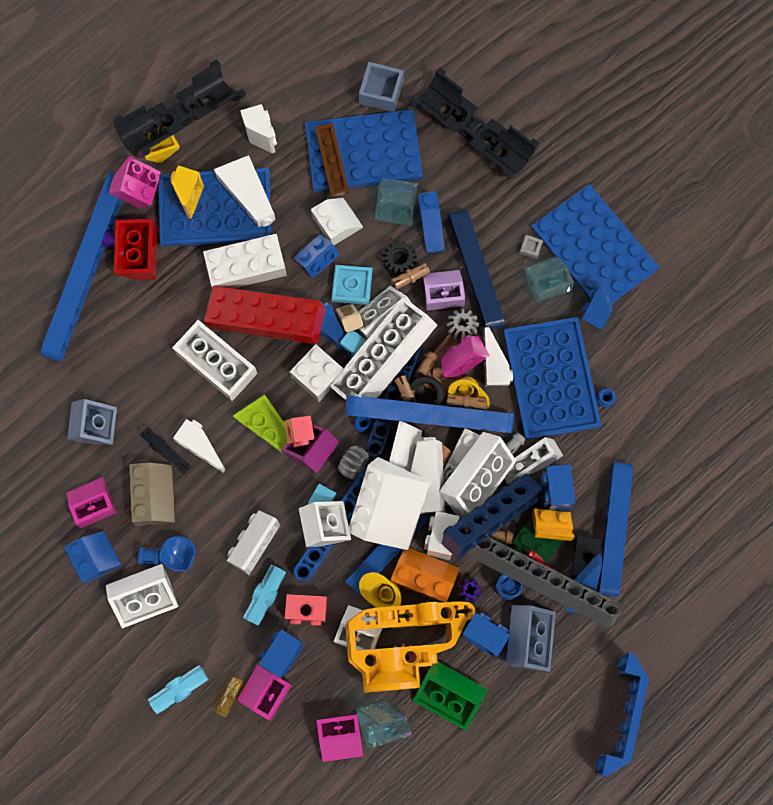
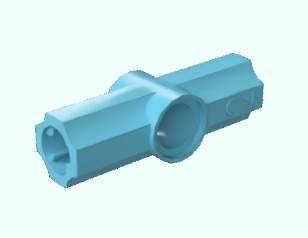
(264, 595)
(178, 689)

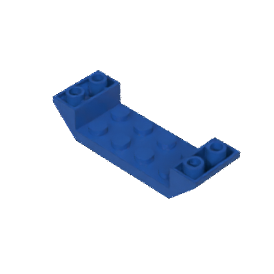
(628, 667)

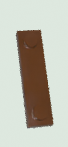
(332, 160)

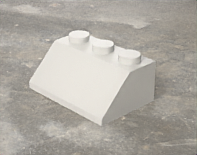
(377, 310)
(405, 445)
(253, 542)
(141, 596)

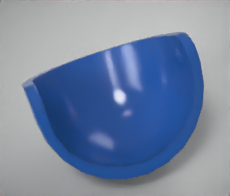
(177, 553)

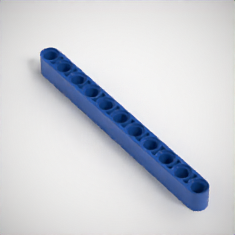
(81, 274)

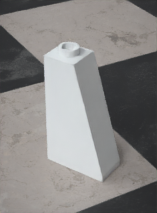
(245, 187)
(429, 465)

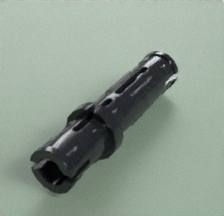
(158, 444)

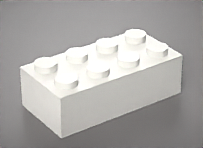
(245, 263)
(215, 360)
(478, 474)

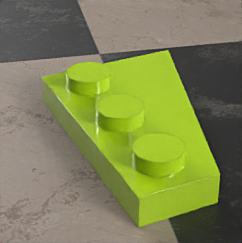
(264, 422)

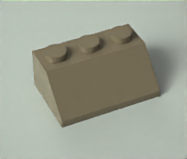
(152, 494)

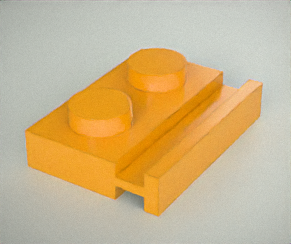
(552, 524)

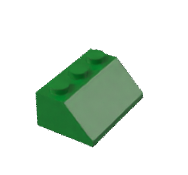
(450, 695)

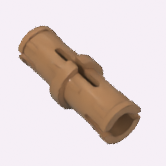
(410, 276)
(467, 402)

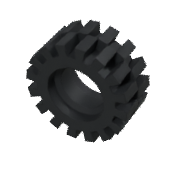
(399, 248)

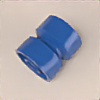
(508, 588)

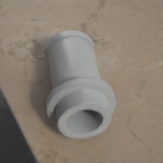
(515, 443)

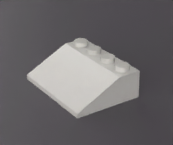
(388, 505)

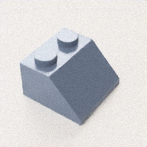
(92, 422)

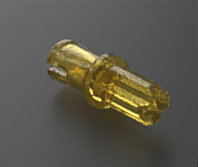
(229, 697)

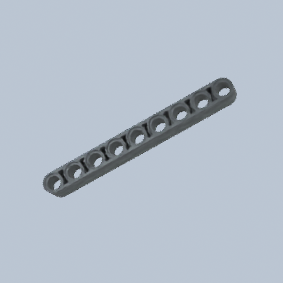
(546, 581)

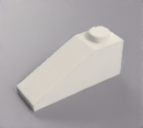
(495, 366)
(195, 440)
(534, 459)

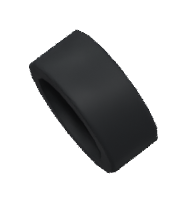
(435, 383)

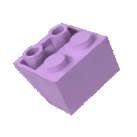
(444, 290)

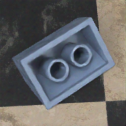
(531, 638)

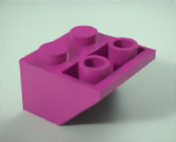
(135, 183)
(90, 503)
(264, 693)
(340, 738)

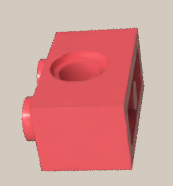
(299, 431)
(295, 603)

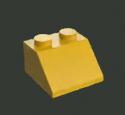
(188, 188)

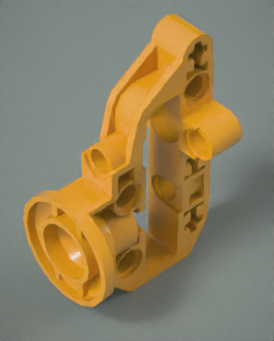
(390, 667)

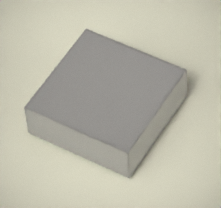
(531, 246)

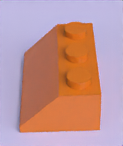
(425, 575)

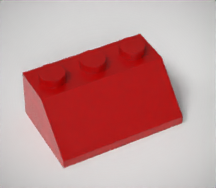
(136, 249)

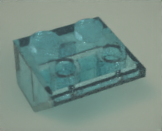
(396, 201)
(548, 279)
(382, 724)

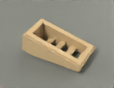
(349, 317)

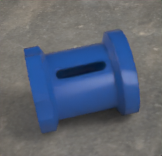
(149, 556)

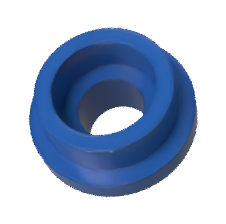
(606, 392)
(359, 428)

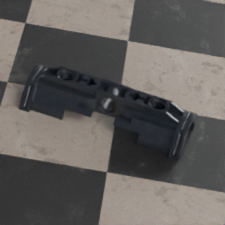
(207, 84)
(447, 93)

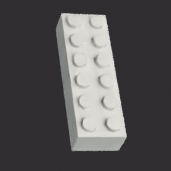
(385, 352)

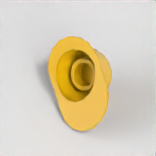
(468, 386)
(379, 590)

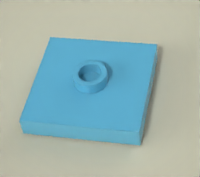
(352, 284)

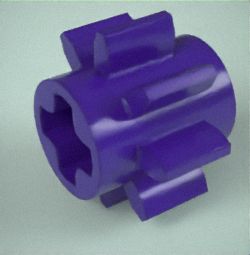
(472, 585)

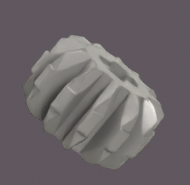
(460, 331)
(353, 462)

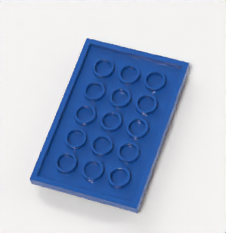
(369, 149)
(216, 216)
(595, 245)
(552, 378)

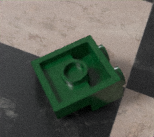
(527, 541)

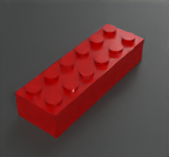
(265, 315)

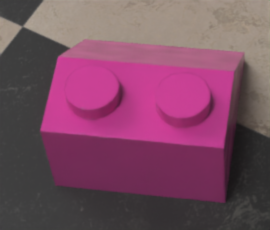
(463, 357)

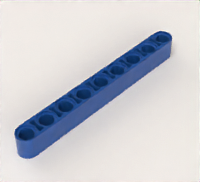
(429, 414)

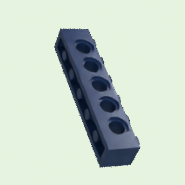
(491, 516)

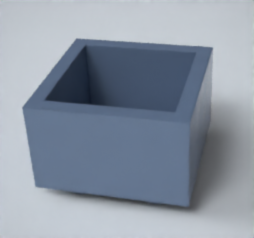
(381, 87)

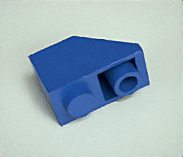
(600, 307)

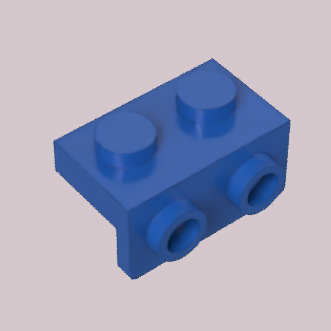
(316, 256)

